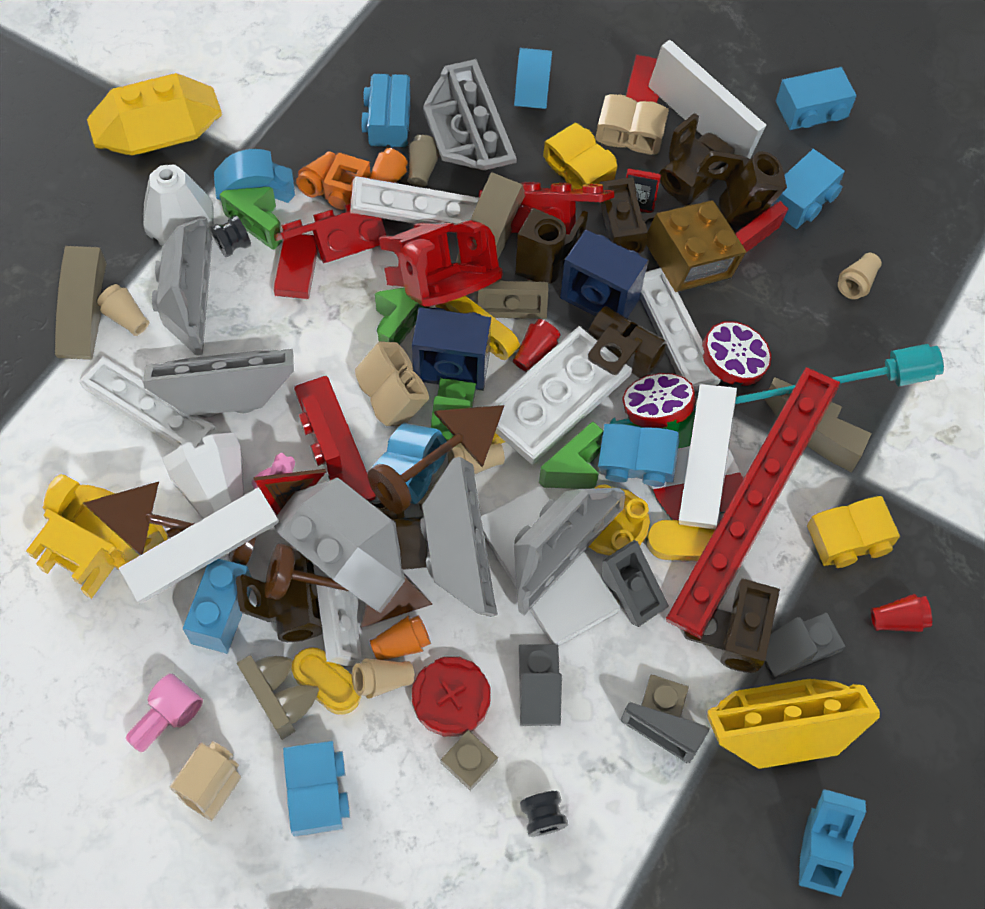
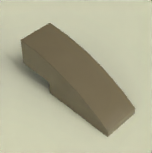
(498, 208)
(77, 305)
(833, 438)

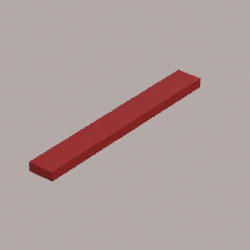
(752, 503)

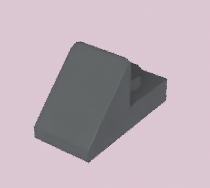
(634, 583)
(802, 644)
(540, 685)

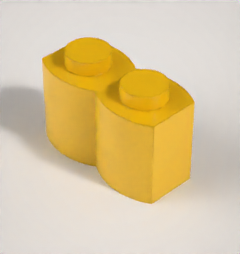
(579, 158)
(853, 532)

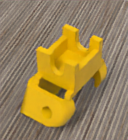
(79, 538)

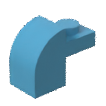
(533, 78)
(253, 170)
(828, 842)

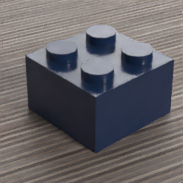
(602, 275)
(451, 346)

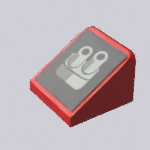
(646, 188)

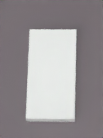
(693, 90)
(555, 396)
(576, 598)

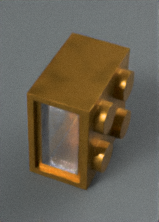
(694, 245)

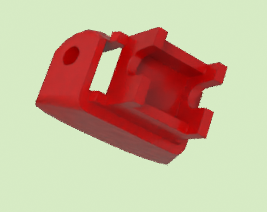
(426, 261)

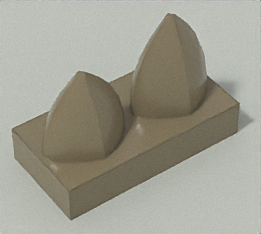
(515, 299)
(285, 706)

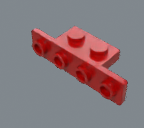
(557, 201)
(338, 234)
(332, 437)

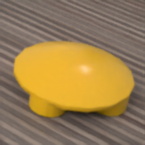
(627, 526)

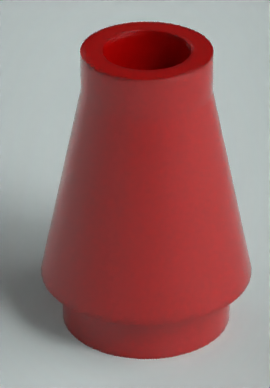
(536, 344)
(904, 614)

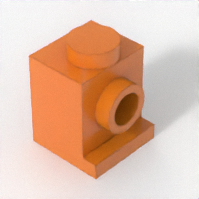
(339, 181)

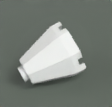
(173, 201)
(209, 473)

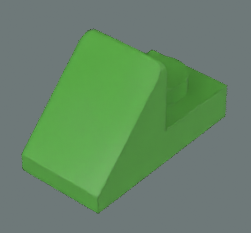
(254, 210)
(399, 315)
(452, 395)
(571, 465)

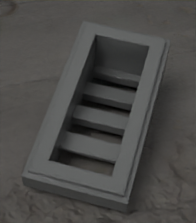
(668, 731)

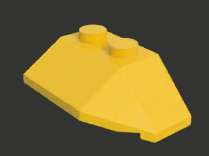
(153, 114)
(792, 721)

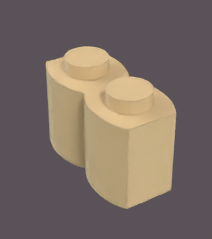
(631, 124)
(391, 383)
(207, 779)

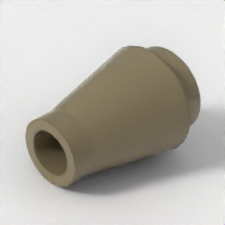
(422, 160)

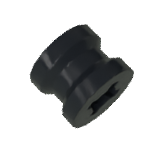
(230, 236)
(543, 813)

